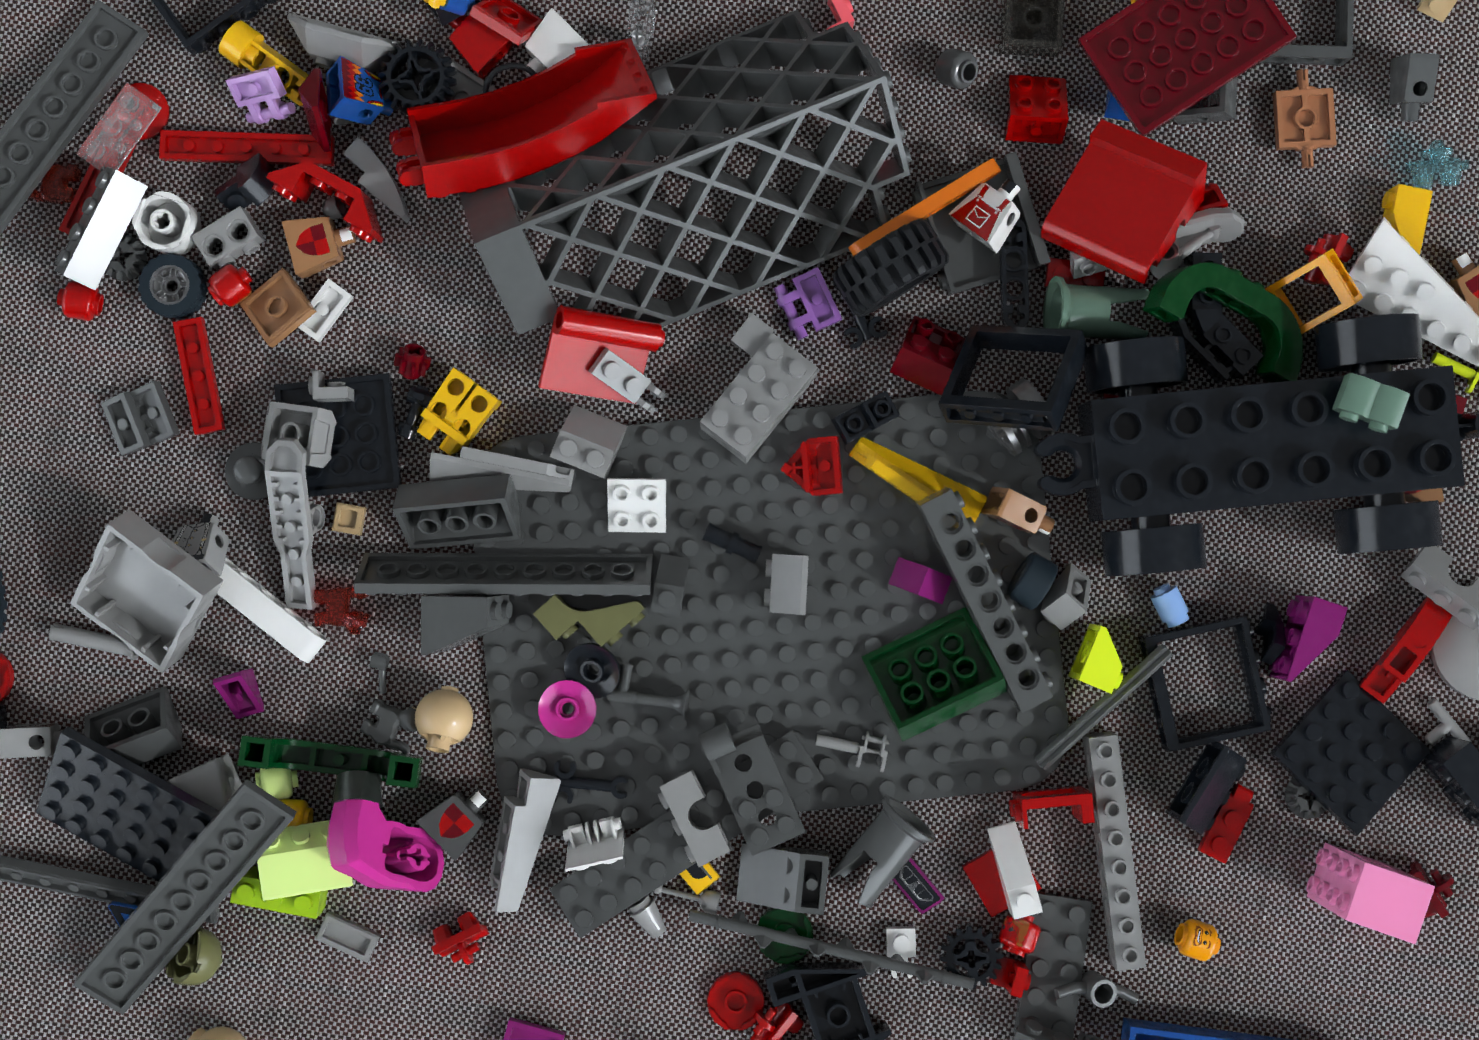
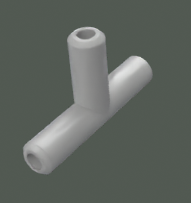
(1447, 724)

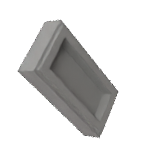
(347, 936)

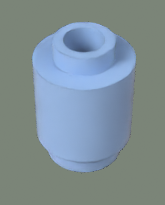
(1170, 605)

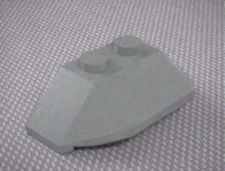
(328, 42)

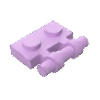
(260, 86)

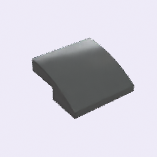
(140, 418)

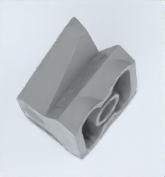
(210, 782)

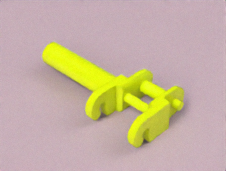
(1459, 369)

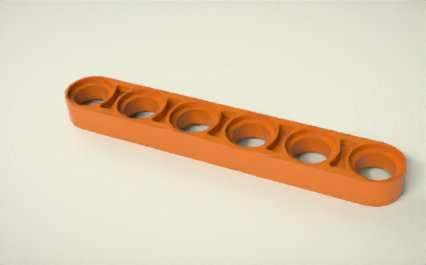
(931, 204)

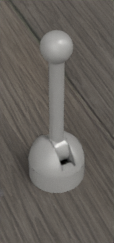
(708, 901)

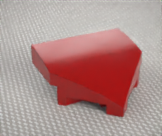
(817, 466)

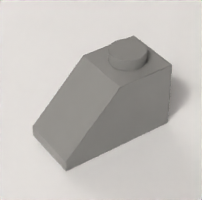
(1067, 597)

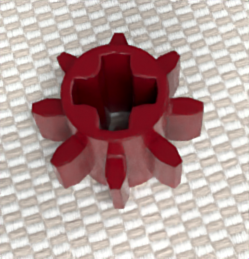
(412, 361)

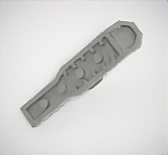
(1203, 228)
(293, 519)

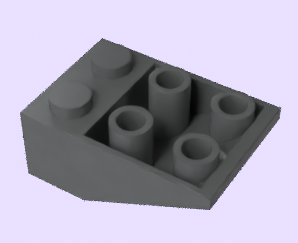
(784, 878)

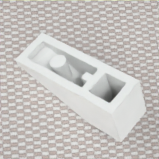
(1014, 871)

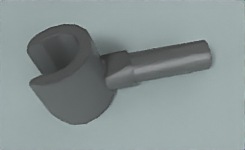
(381, 662)

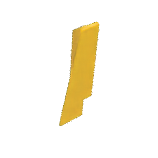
(911, 477)

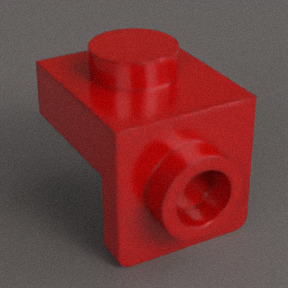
(1012, 976)

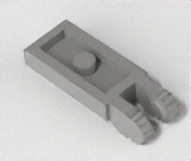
(624, 379)

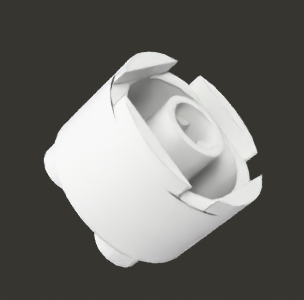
(163, 208)

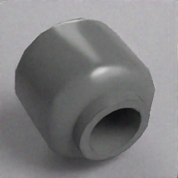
(956, 68)

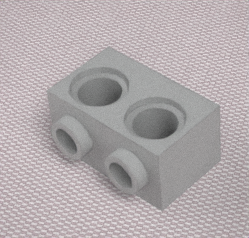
(225, 231)

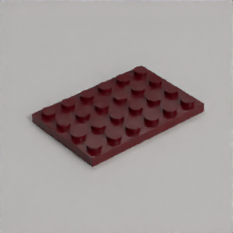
(1177, 52)

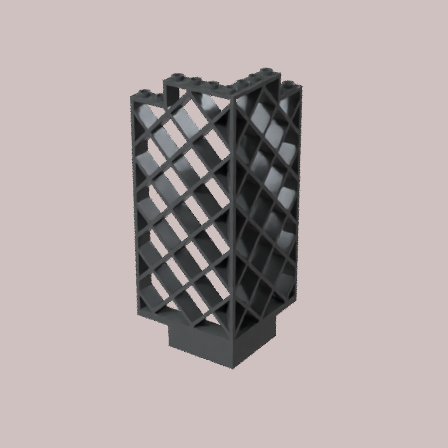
(700, 156)

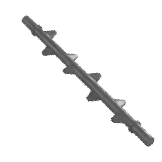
(843, 949)

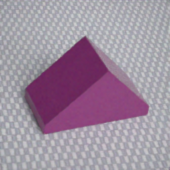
(920, 580)
(240, 693)

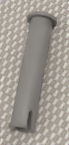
(90, 639)

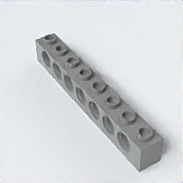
(1114, 851)

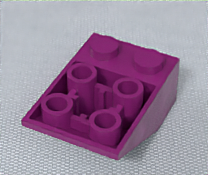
(1308, 632)

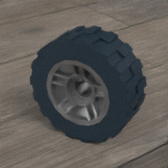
(166, 271)

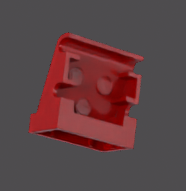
(1125, 201)

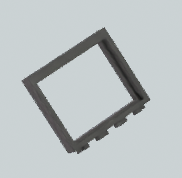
(1321, 54)

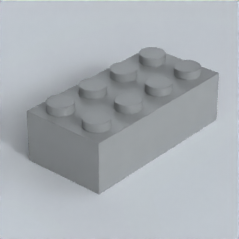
(759, 398)

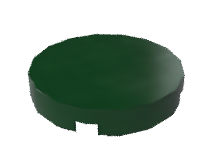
(782, 921)

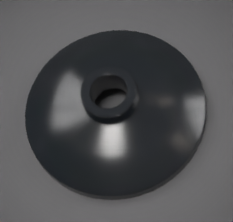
(579, 668)

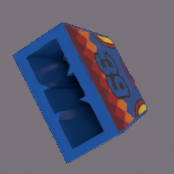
(354, 93)

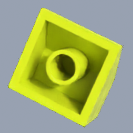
(1097, 660)

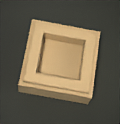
(349, 518)

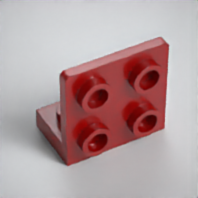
(1037, 109)

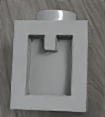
(332, 393)

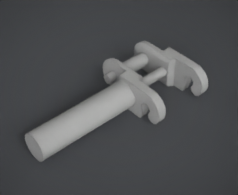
(855, 747)

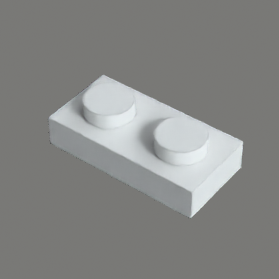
(329, 305)

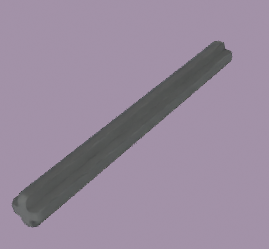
(1103, 707)

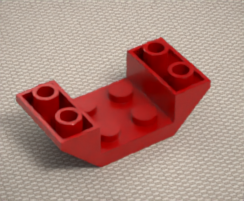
(300, 180)

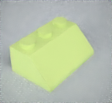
(299, 863)

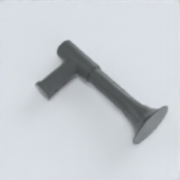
(623, 694)

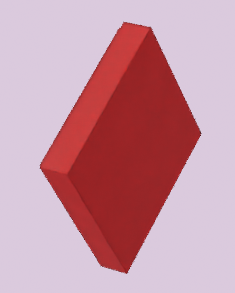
(506, 19)
(986, 880)

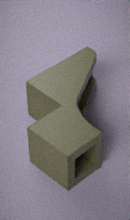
(601, 623)

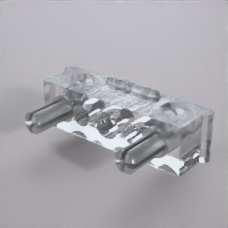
(641, 40)

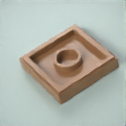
(277, 307)

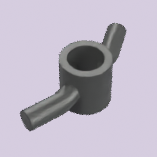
(1103, 996)

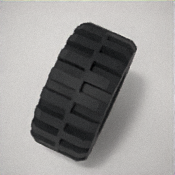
(890, 267)

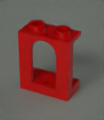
(1074, 796)

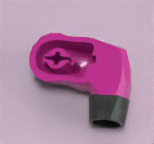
(377, 849)

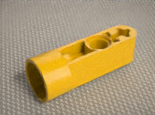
(247, 49)

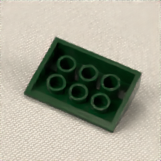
(934, 674)

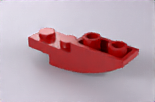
(1407, 650)

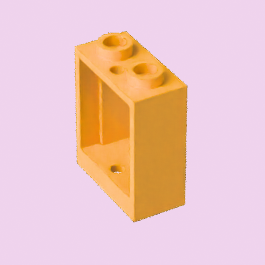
(1336, 276)

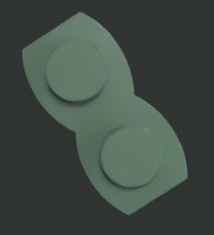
(1371, 402)

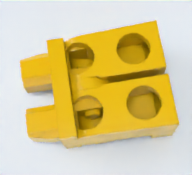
(458, 411)

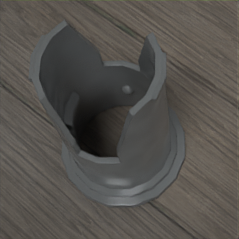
(889, 842)

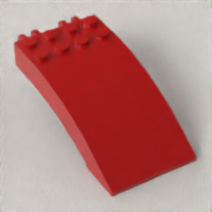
(524, 124)

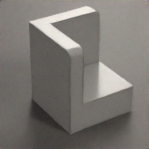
(751, 335)

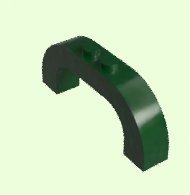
(1271, 316)
(330, 758)

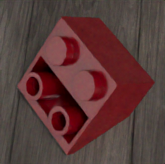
(927, 355)

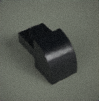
(248, 185)

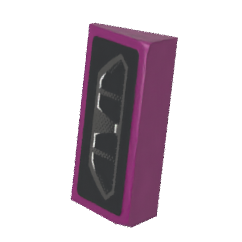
(918, 887)

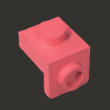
(841, 11)

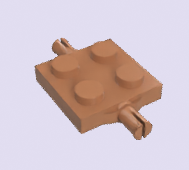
(1304, 119)

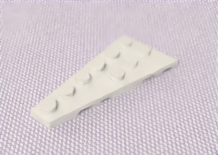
(1401, 281)

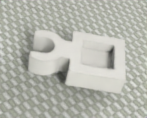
(901, 941)

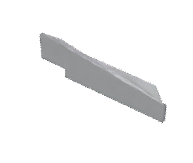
(525, 473)
(520, 836)

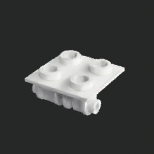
(636, 505)
(594, 848)

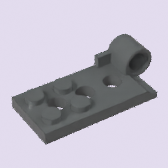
(721, 752)

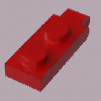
(1228, 825)

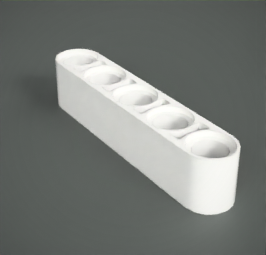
(269, 613)

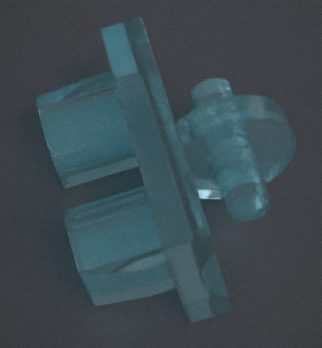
(1449, 168)

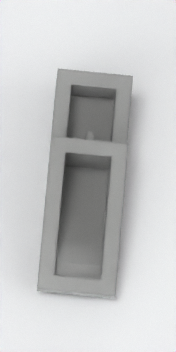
(377, 178)

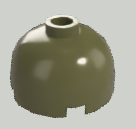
(196, 959)

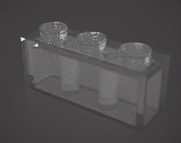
(119, 129)

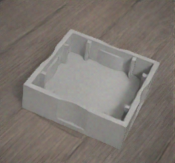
(146, 590)

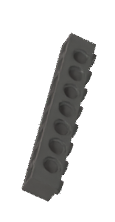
(1037, 687)

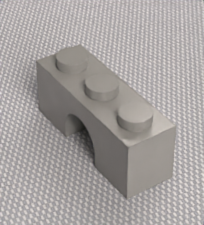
(1430, 575)
(703, 842)

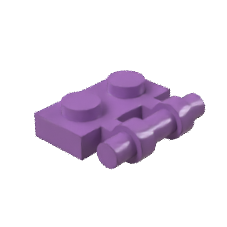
(816, 300)

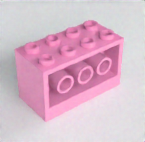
(1370, 892)

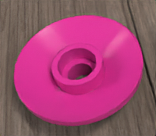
(552, 713)

